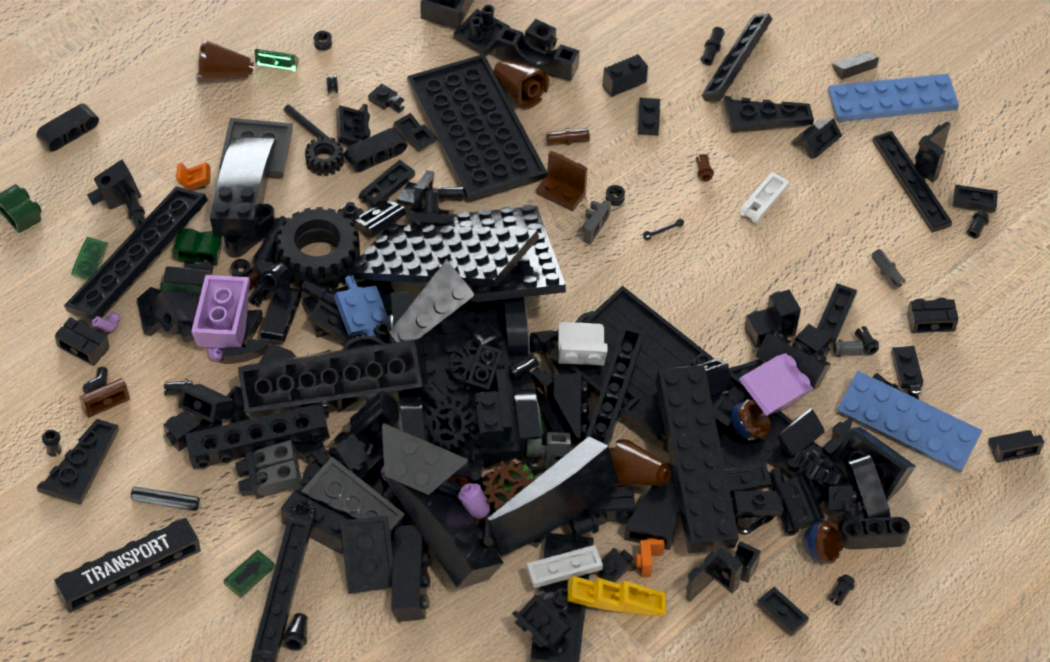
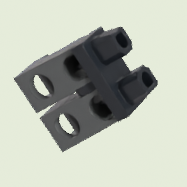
(270, 470)

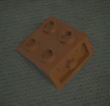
(564, 181)

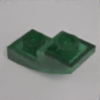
(89, 258)

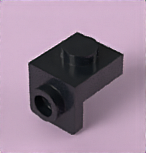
(616, 564)

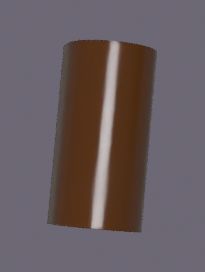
(104, 397)

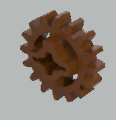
(506, 476)

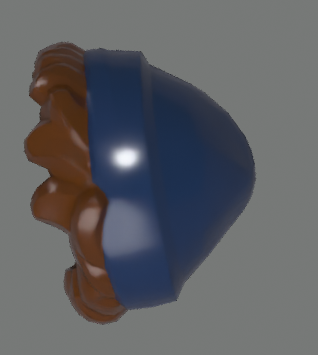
(749, 420)
(822, 541)

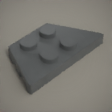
(417, 461)

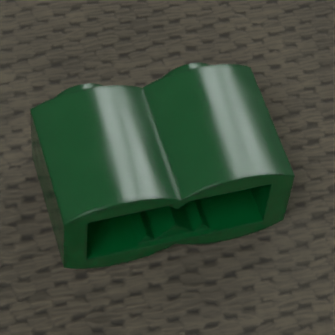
(18, 208)
(197, 246)

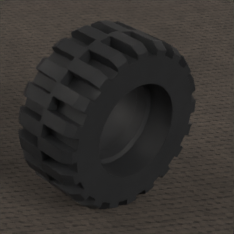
(314, 227)

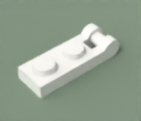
(764, 197)

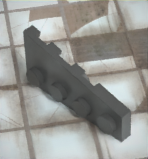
(350, 495)

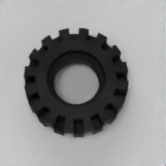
(324, 147)

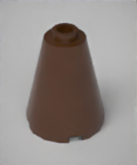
(221, 63)
(522, 82)
(638, 466)

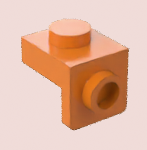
(194, 176)
(647, 549)

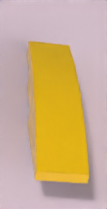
(617, 597)

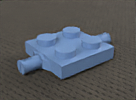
(360, 308)

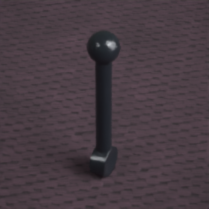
(647, 235)

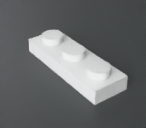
(564, 566)

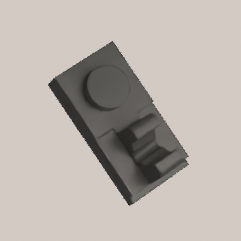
(597, 220)

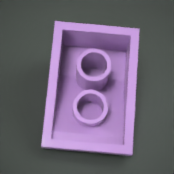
(221, 312)
(777, 384)

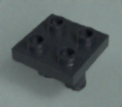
(480, 30)
(431, 212)

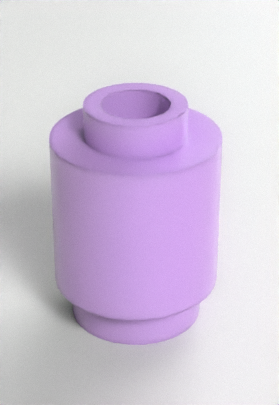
(474, 500)

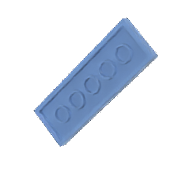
(893, 97)
(909, 421)

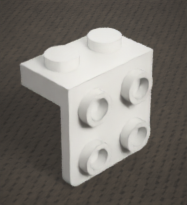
(581, 343)

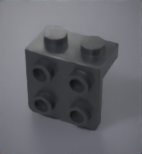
(931, 152)
(717, 566)

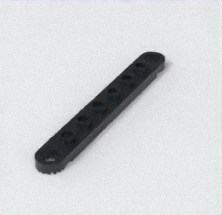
(283, 583)

